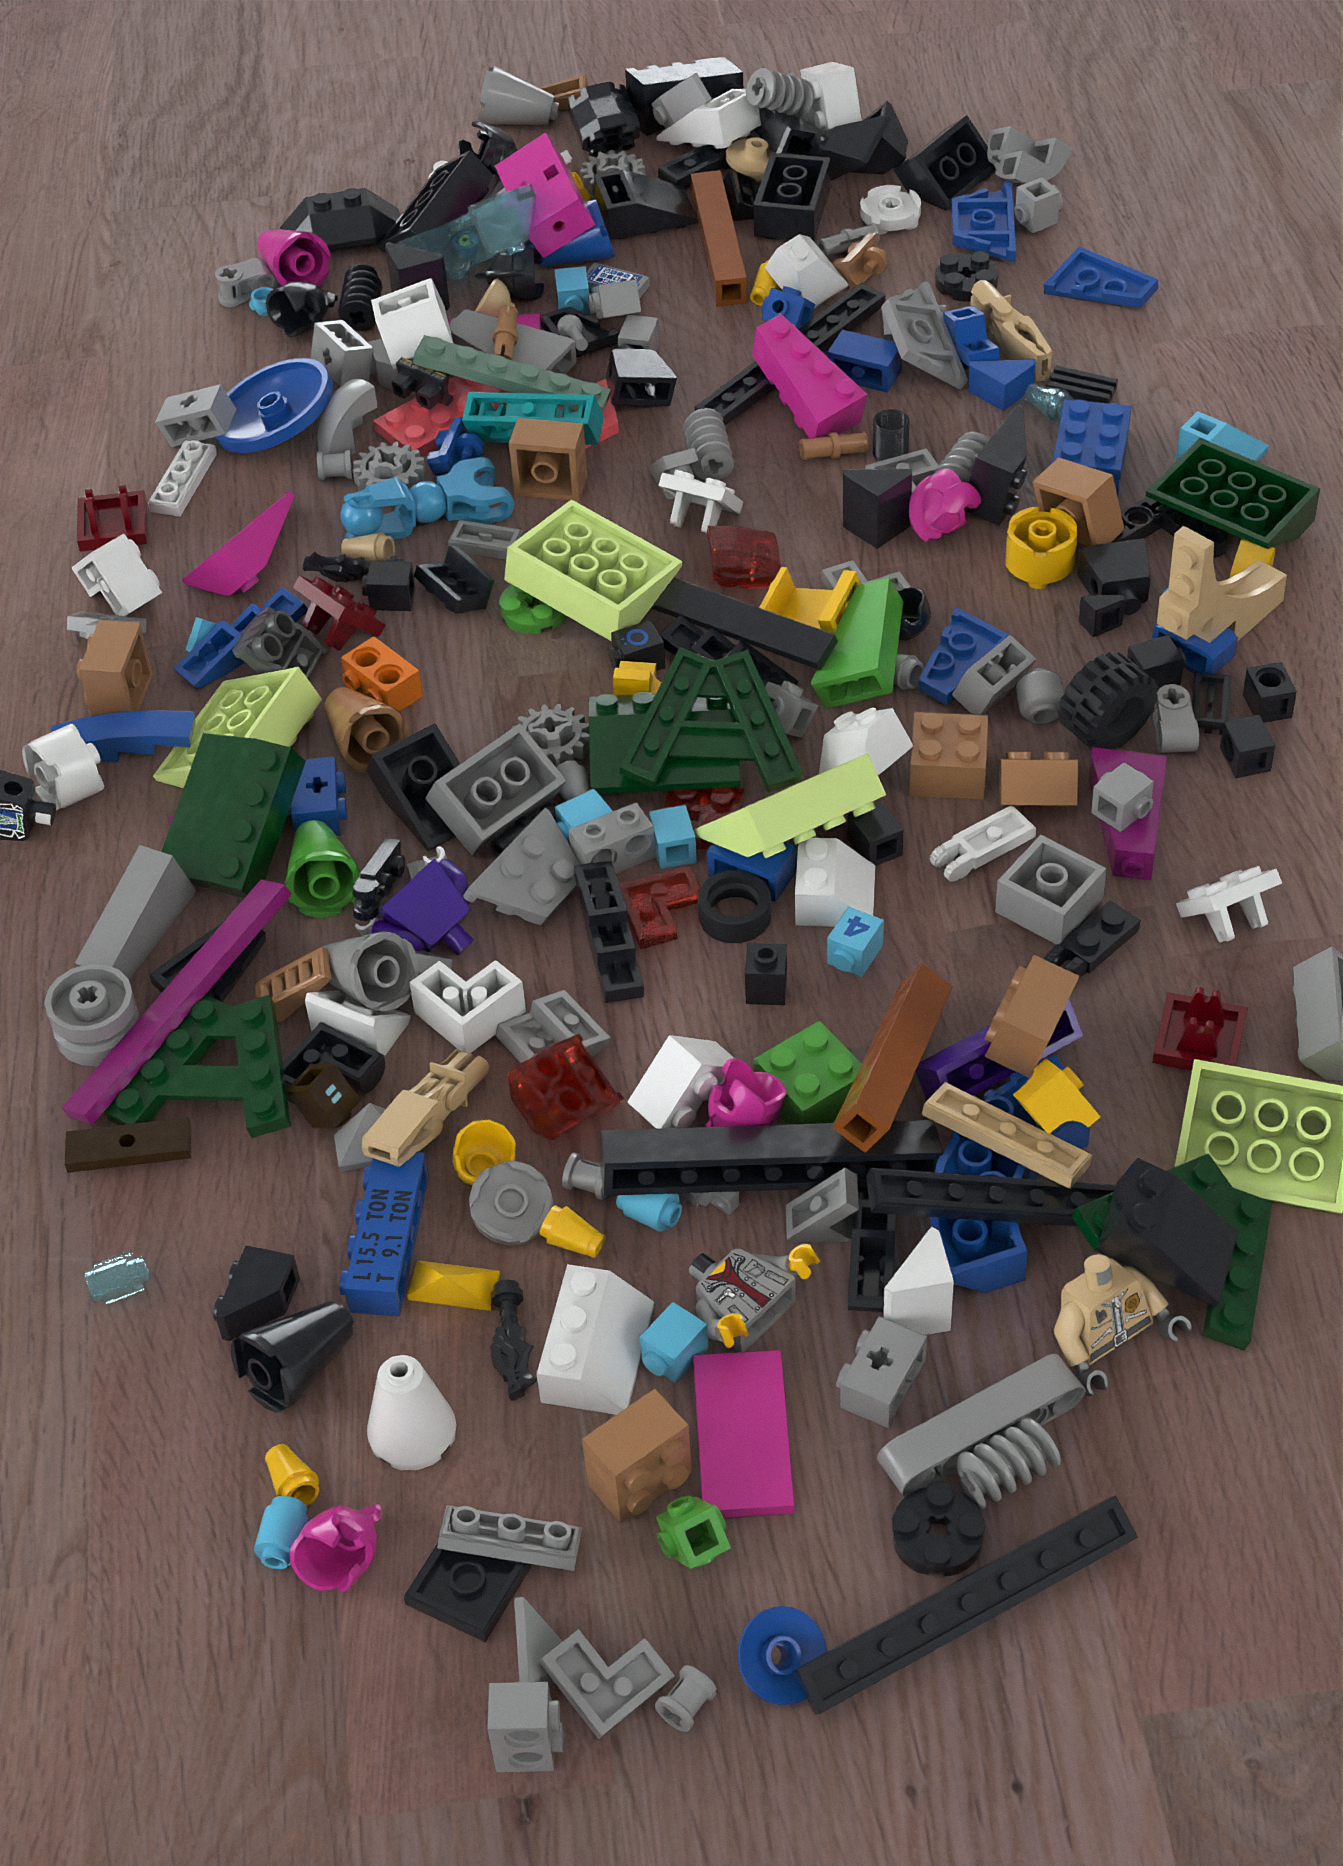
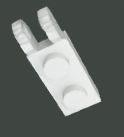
(983, 843)

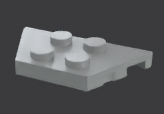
(923, 334)
(530, 873)

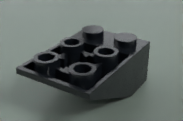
(640, 204)

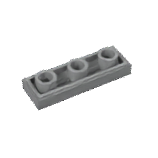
(509, 1537)

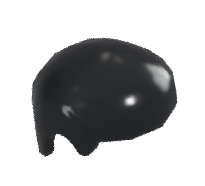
(915, 613)

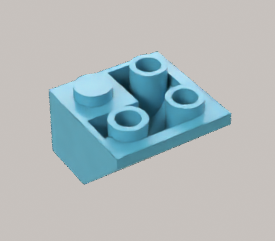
(1221, 434)

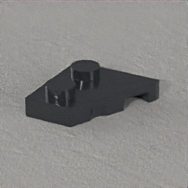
(595, 335)

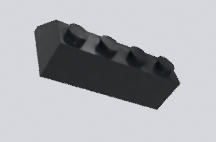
(442, 198)

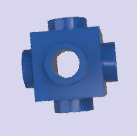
(789, 304)

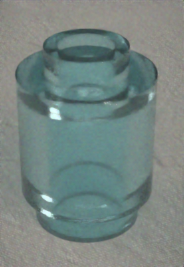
(117, 1277)

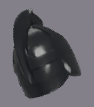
(494, 148)
(516, 273)
(298, 306)

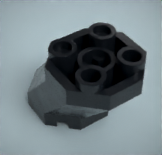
(604, 118)

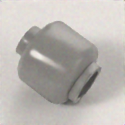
(1039, 695)

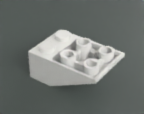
(715, 122)

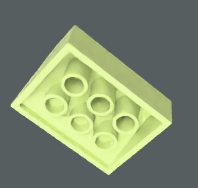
(590, 569)
(254, 706)
(798, 810)
(1267, 1133)

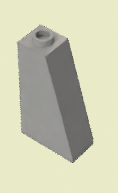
(533, 347)
(138, 912)

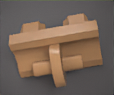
(862, 261)

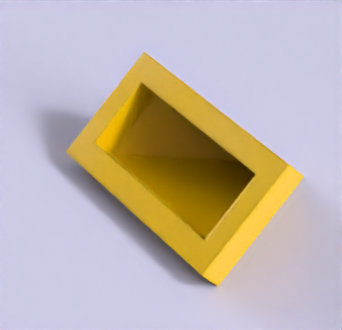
(453, 1285)

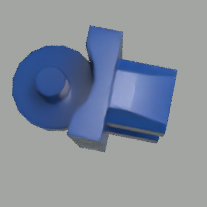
(453, 447)

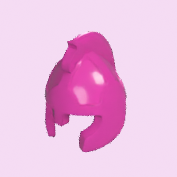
(939, 505)
(745, 1097)
(336, 1547)

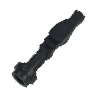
(340, 567)
(509, 1347)

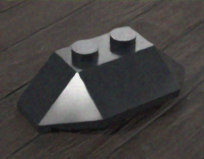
(344, 217)

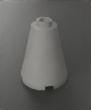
(514, 101)
(374, 969)

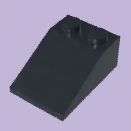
(1000, 470)
(406, 775)
(1168, 1232)

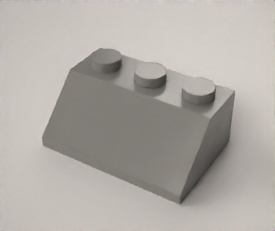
(1320, 1013)

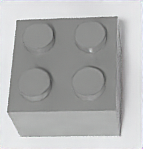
(1050, 890)

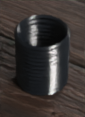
(890, 434)

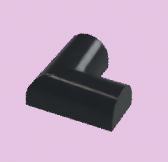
(324, 1045)

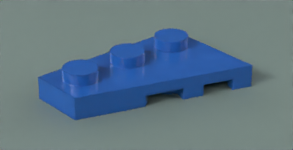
(1100, 279)
(960, 647)

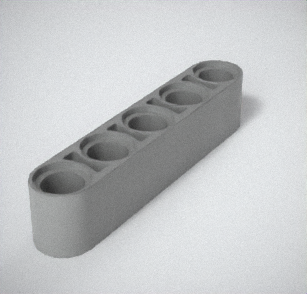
(933, 1447)

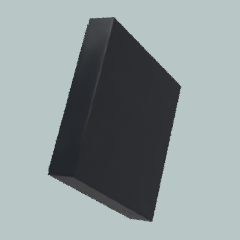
(466, 1590)

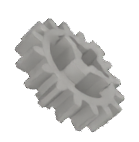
(609, 163)
(387, 463)
(558, 732)

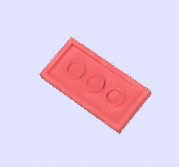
(419, 425)

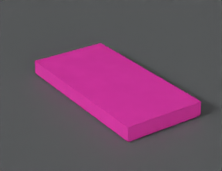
(743, 1433)

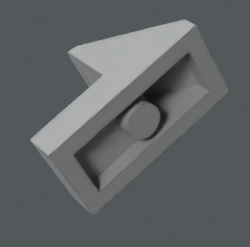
(668, 464)
(824, 1210)

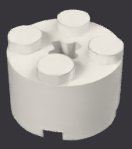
(63, 767)

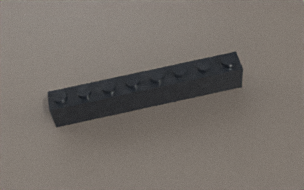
(754, 1157)

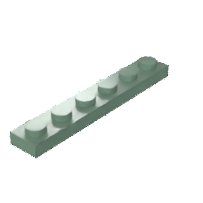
(502, 372)

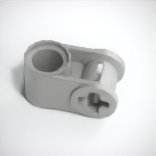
(242, 281)
(1174, 721)

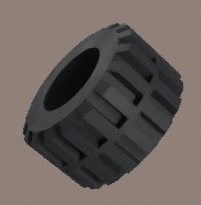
(1108, 701)

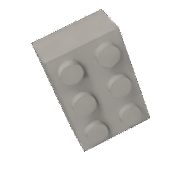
(495, 789)

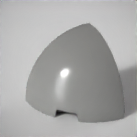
(1024, 160)
(344, 414)

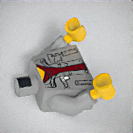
(747, 1292)

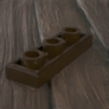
(128, 1145)

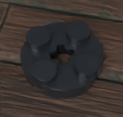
(954, 268)
(937, 1554)

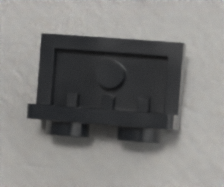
(457, 581)

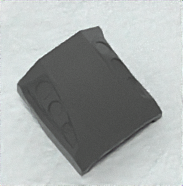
(277, 643)

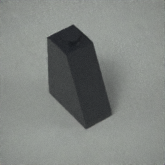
(786, 133)

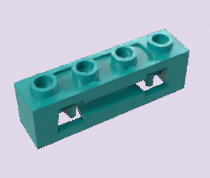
(498, 424)

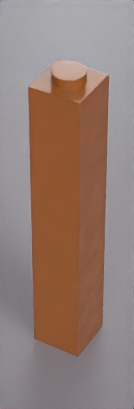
(719, 239)
(892, 1058)

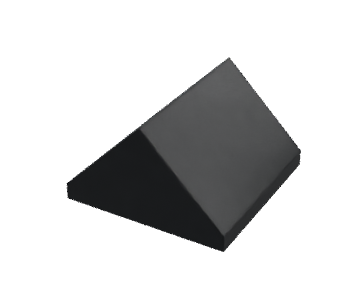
(414, 265)
(876, 503)

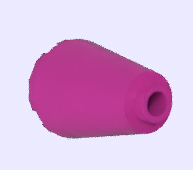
(294, 255)

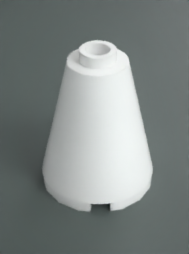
(409, 1416)

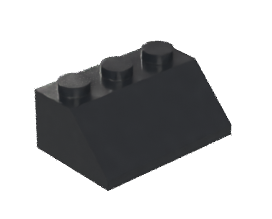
(947, 165)

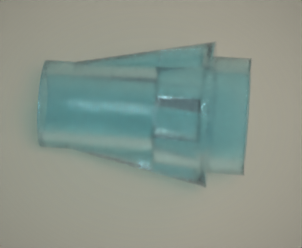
(1047, 400)

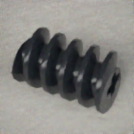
(359, 288)

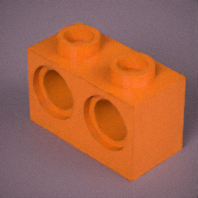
(381, 674)

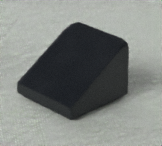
(1101, 613)

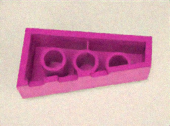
(807, 380)

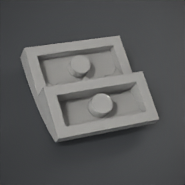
(549, 1022)

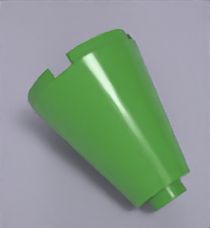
(320, 871)

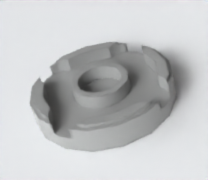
(510, 1203)

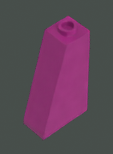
(1132, 849)

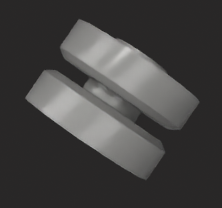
(90, 1012)

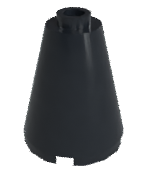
(290, 1352)

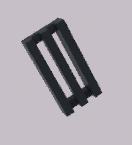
(1083, 385)
(1208, 721)

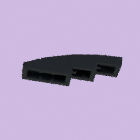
(716, 646)
(608, 931)
(870, 1256)

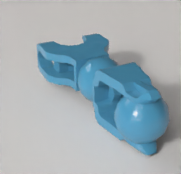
(455, 495)

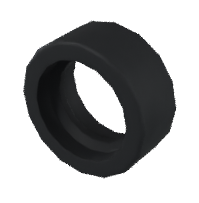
(734, 928)

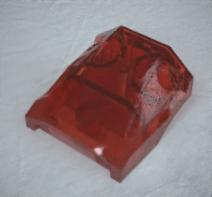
(743, 556)
(561, 1088)

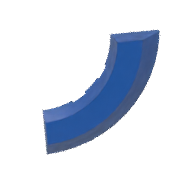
(985, 1252)

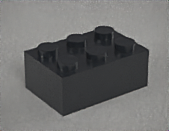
(792, 196)

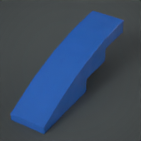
(214, 653)
(134, 731)

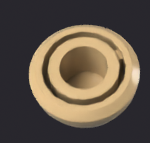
(495, 297)

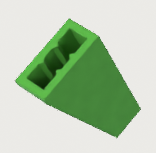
(866, 647)

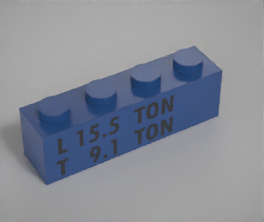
(385, 1236)

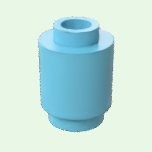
(652, 1210)
(279, 1530)

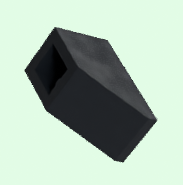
(257, 1291)

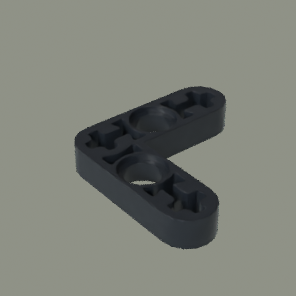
(1162, 516)

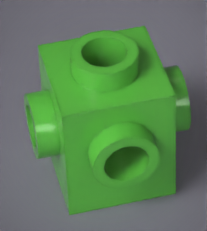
(704, 1535)

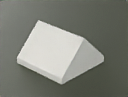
(341, 1012)
(922, 1289)

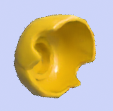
(480, 1147)

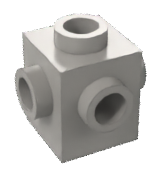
(791, 708)

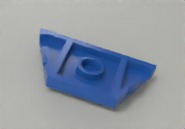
(985, 222)

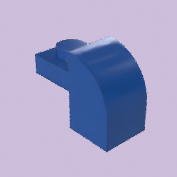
(969, 335)

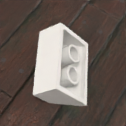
(593, 1342)

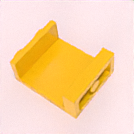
(810, 606)

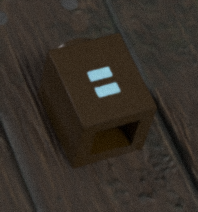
(323, 1096)

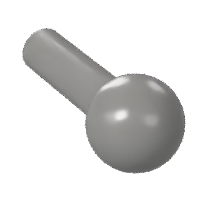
(571, 327)

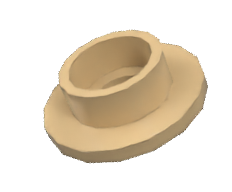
(749, 157)

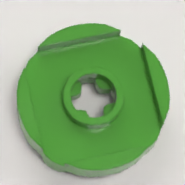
(520, 618)

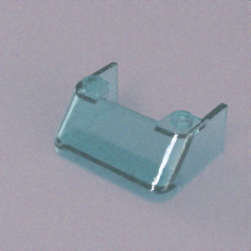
(481, 234)

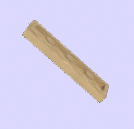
(1007, 1135)

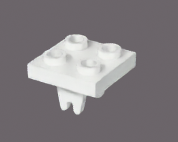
(710, 494)
(1232, 888)

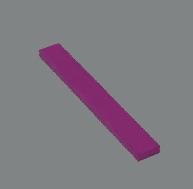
(176, 1002)

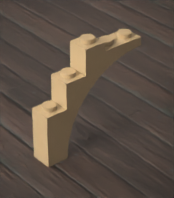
(1207, 607)

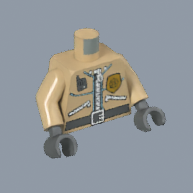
(1105, 1311)

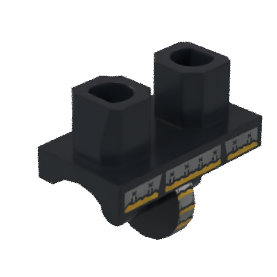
(429, 384)

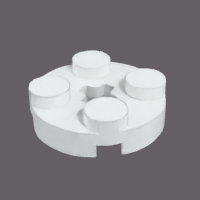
(891, 208)

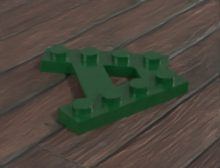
(754, 737)
(175, 1072)
(1248, 1214)

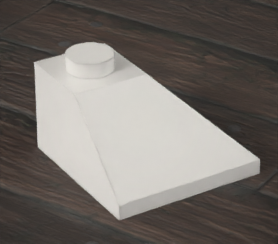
(806, 269)

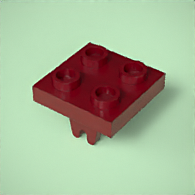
(109, 516)
(339, 604)
(1200, 1030)

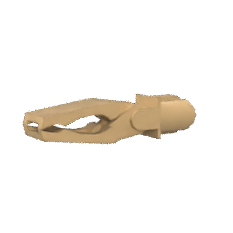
(1013, 331)
(418, 1114)

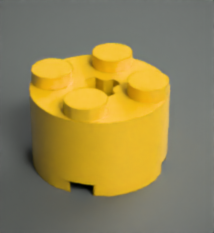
(1041, 546)

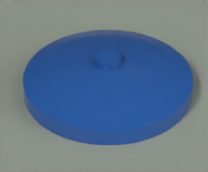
(276, 404)

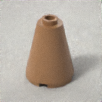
(362, 726)

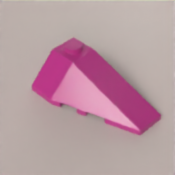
(243, 555)

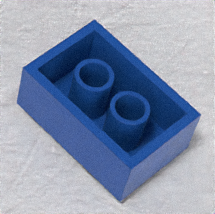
(1094, 436)

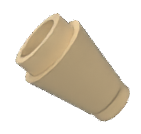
(371, 547)

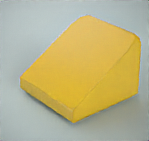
(1248, 554)

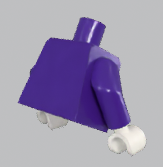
(428, 908)

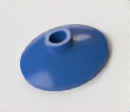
(798, 1642)

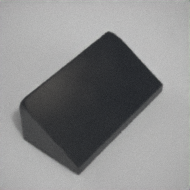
(741, 195)

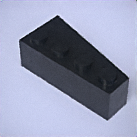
(649, 84)

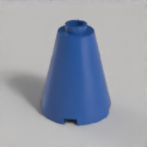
(587, 247)

